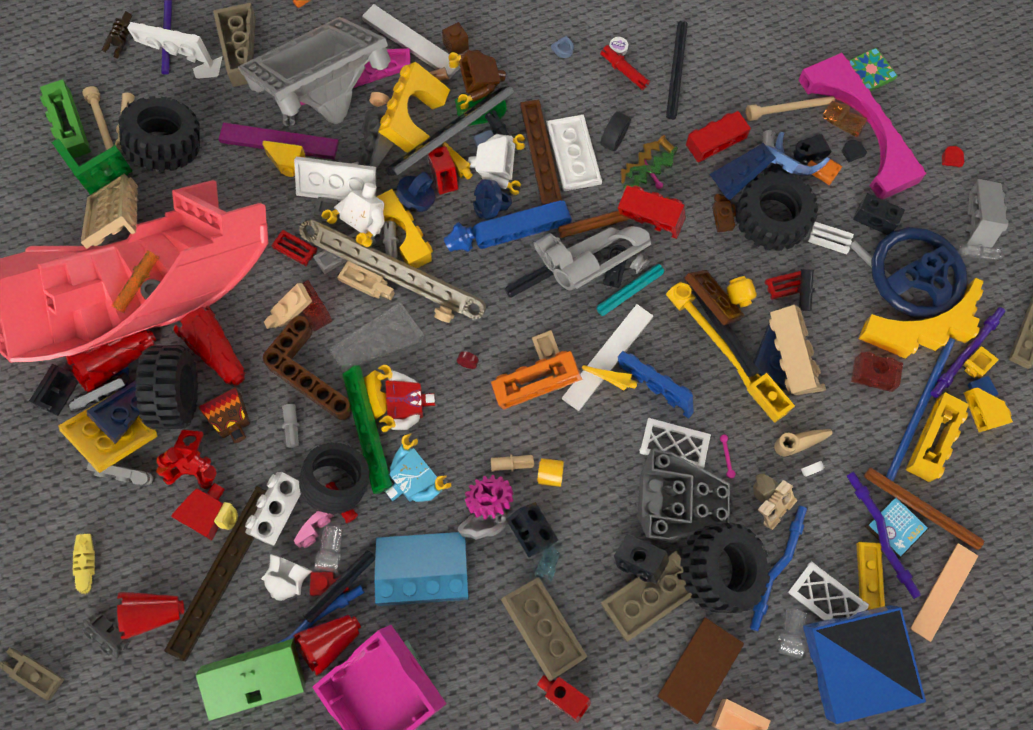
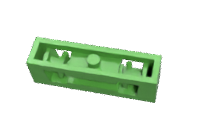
(60, 95)

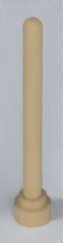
(92, 96)
(753, 112)

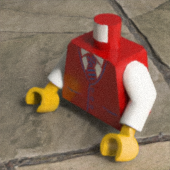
(403, 399)

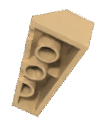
(795, 351)

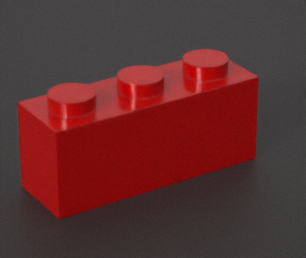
(717, 136)

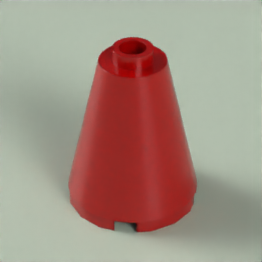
(146, 612)
(326, 641)

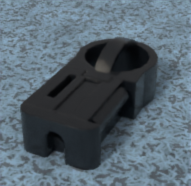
(614, 276)

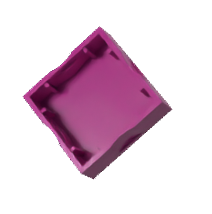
(380, 687)

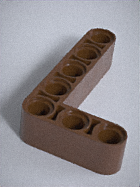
(302, 375)

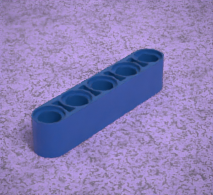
(521, 224)

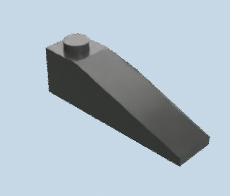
(375, 144)

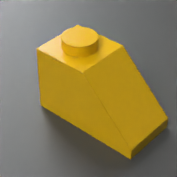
(283, 156)
(987, 409)

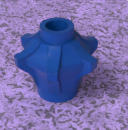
(460, 238)

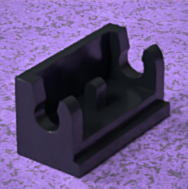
(54, 390)

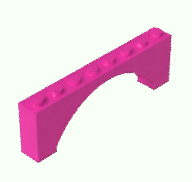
(897, 162)

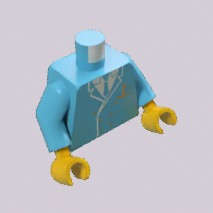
(413, 476)

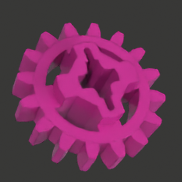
(489, 497)

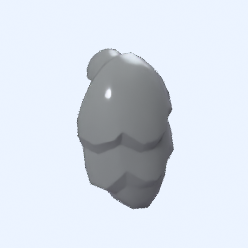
(480, 527)

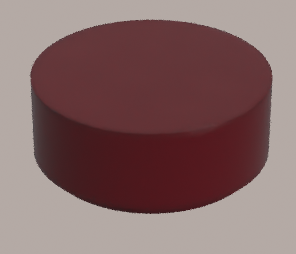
(467, 360)

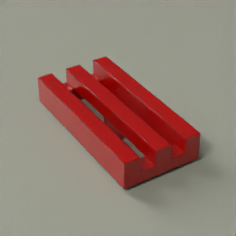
(308, 256)
(774, 295)

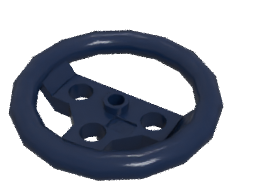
(923, 271)

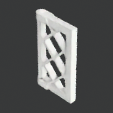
(678, 429)
(809, 603)

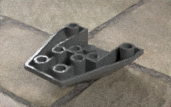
(679, 497)

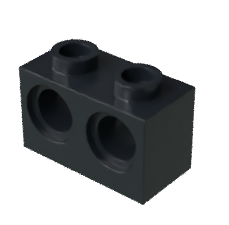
(532, 529)

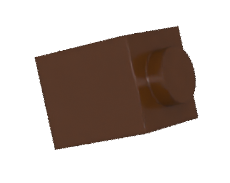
(455, 39)

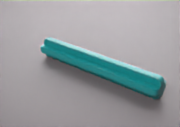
(630, 289)

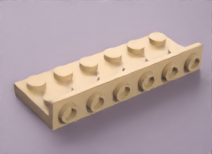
(110, 210)

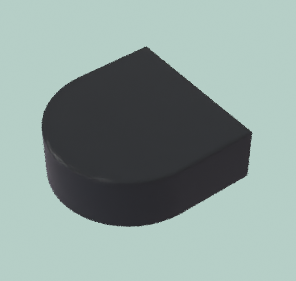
(853, 150)

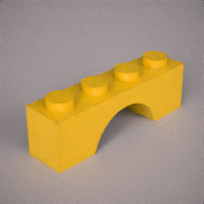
(414, 249)

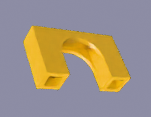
(396, 122)

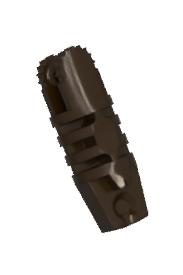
(118, 34)

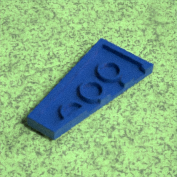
(657, 383)

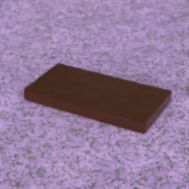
(700, 670)

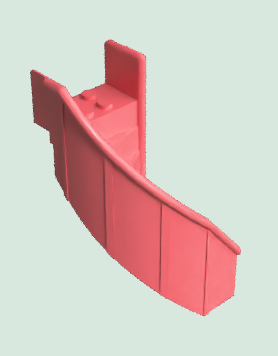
(62, 296)

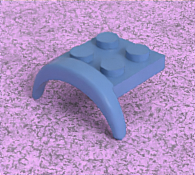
(791, 165)

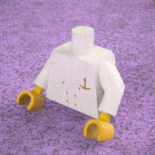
(496, 160)
(360, 211)

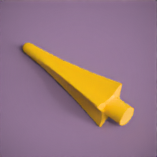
(461, 165)
(618, 379)

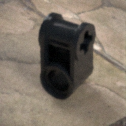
(811, 149)

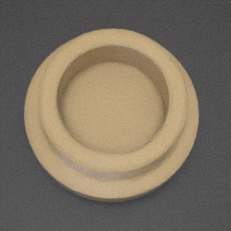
(444, 314)

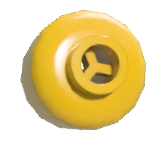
(741, 291)

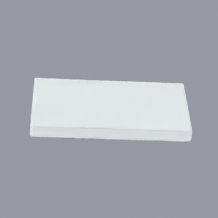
(573, 152)
(330, 178)

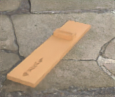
(944, 592)

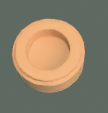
(378, 99)

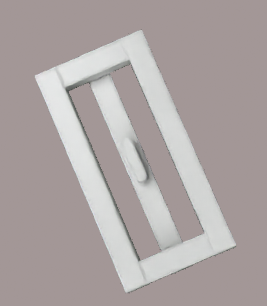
(831, 234)

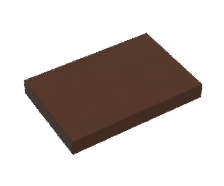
(714, 296)

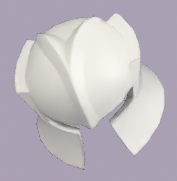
(284, 578)

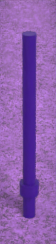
(166, 25)

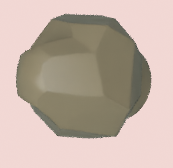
(764, 487)

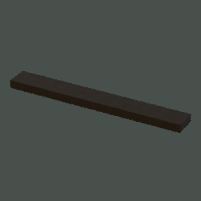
(214, 584)

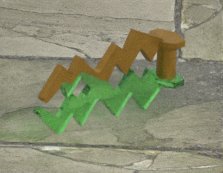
(667, 160)

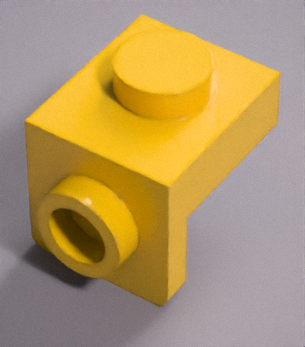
(980, 363)

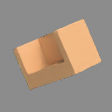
(735, 717)

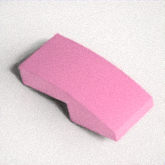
(307, 533)

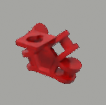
(187, 461)

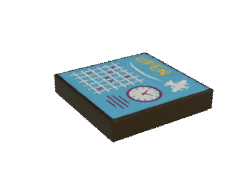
(902, 526)

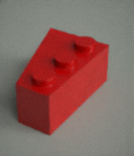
(653, 209)

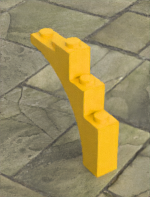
(905, 336)

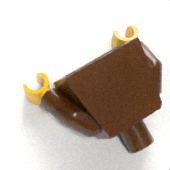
(478, 73)

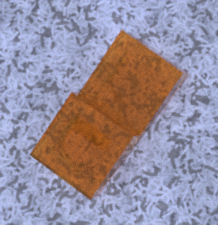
(840, 117)

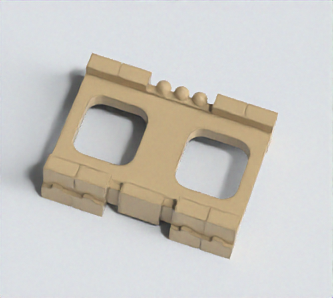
(778, 504)

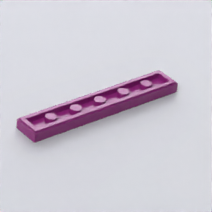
(254, 137)

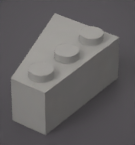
(987, 213)

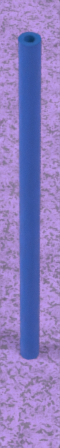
(921, 406)

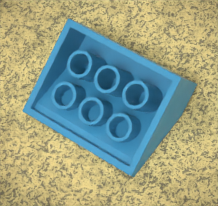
(420, 569)

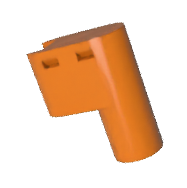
(828, 172)

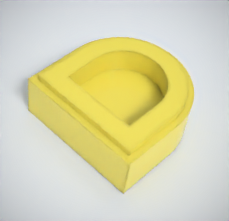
(226, 517)

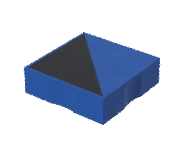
(864, 664)

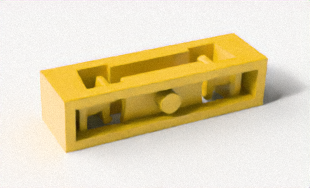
(944, 409)

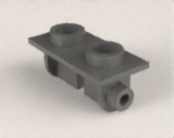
(98, 629)

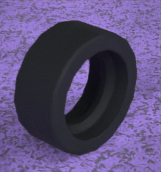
(615, 131)

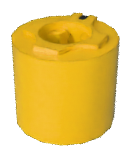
(550, 472)

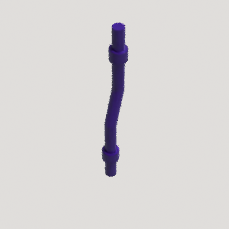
(946, 379)
(903, 575)

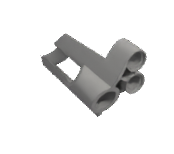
(577, 264)

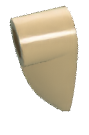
(800, 441)

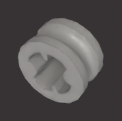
(639, 264)

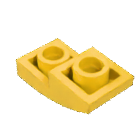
(376, 397)

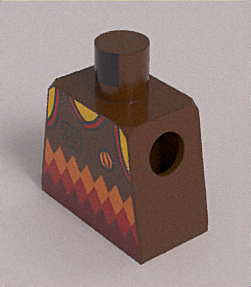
(227, 414)

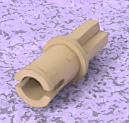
(511, 463)

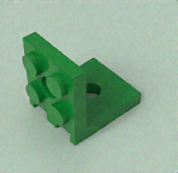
(94, 173)

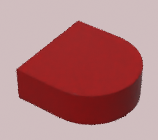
(953, 157)

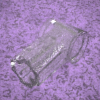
(329, 555)
(791, 638)

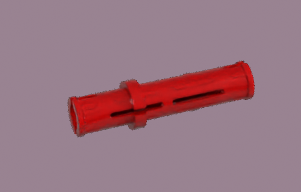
(623, 66)

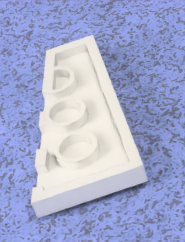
(172, 42)

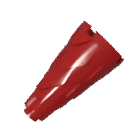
(207, 340)
(102, 362)

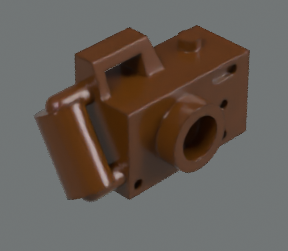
(723, 213)

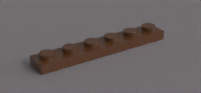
(540, 152)

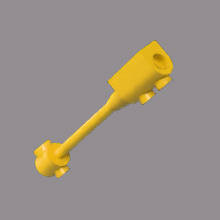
(761, 388)

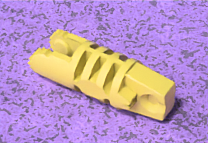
(83, 562)

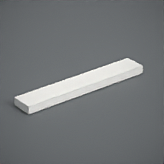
(408, 39)
(608, 356)

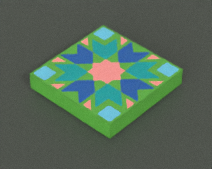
(873, 69)

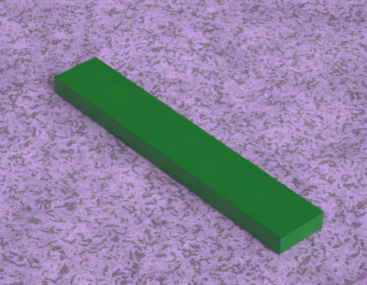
(367, 429)

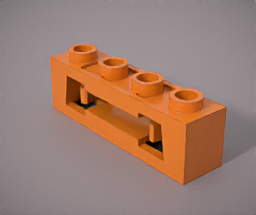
(509, 394)

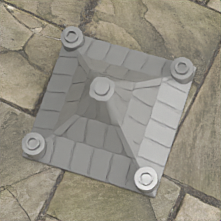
(318, 68)

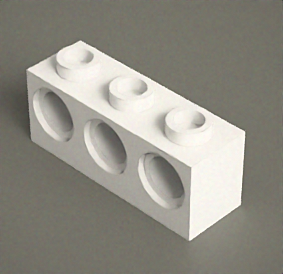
(277, 520)

